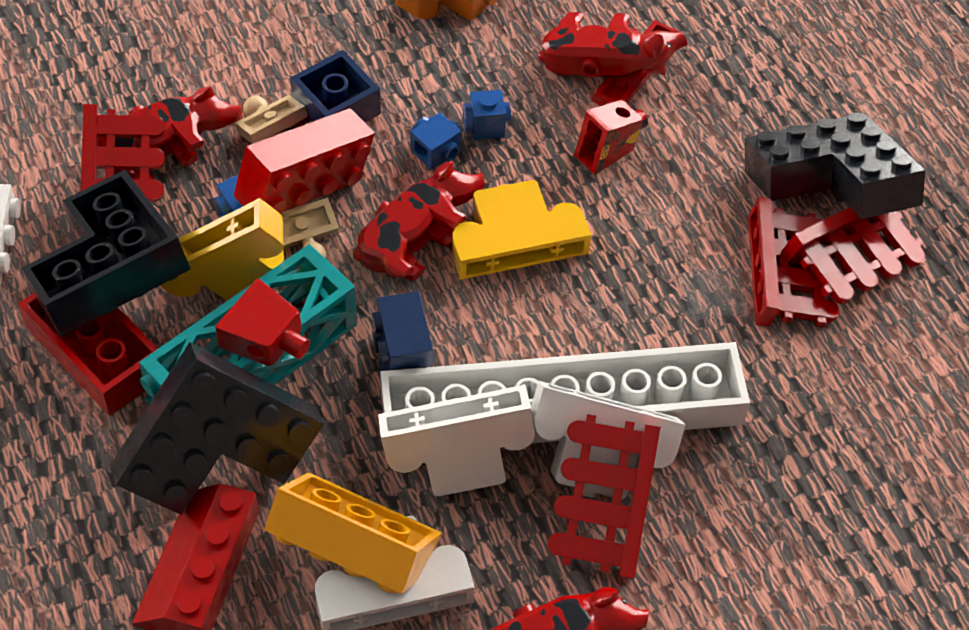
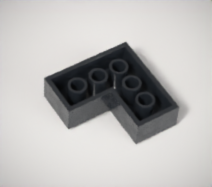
(838, 154)
(118, 258)
(206, 412)

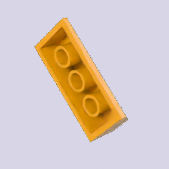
(351, 532)

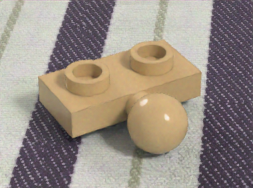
(267, 120)
(308, 223)

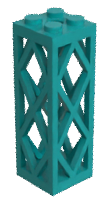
(322, 285)

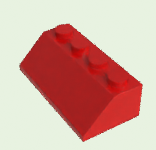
(199, 560)

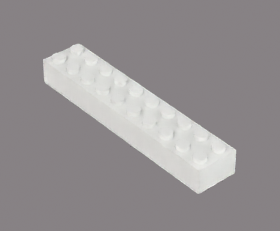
(688, 382)

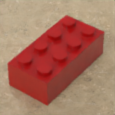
(305, 162)
(97, 355)

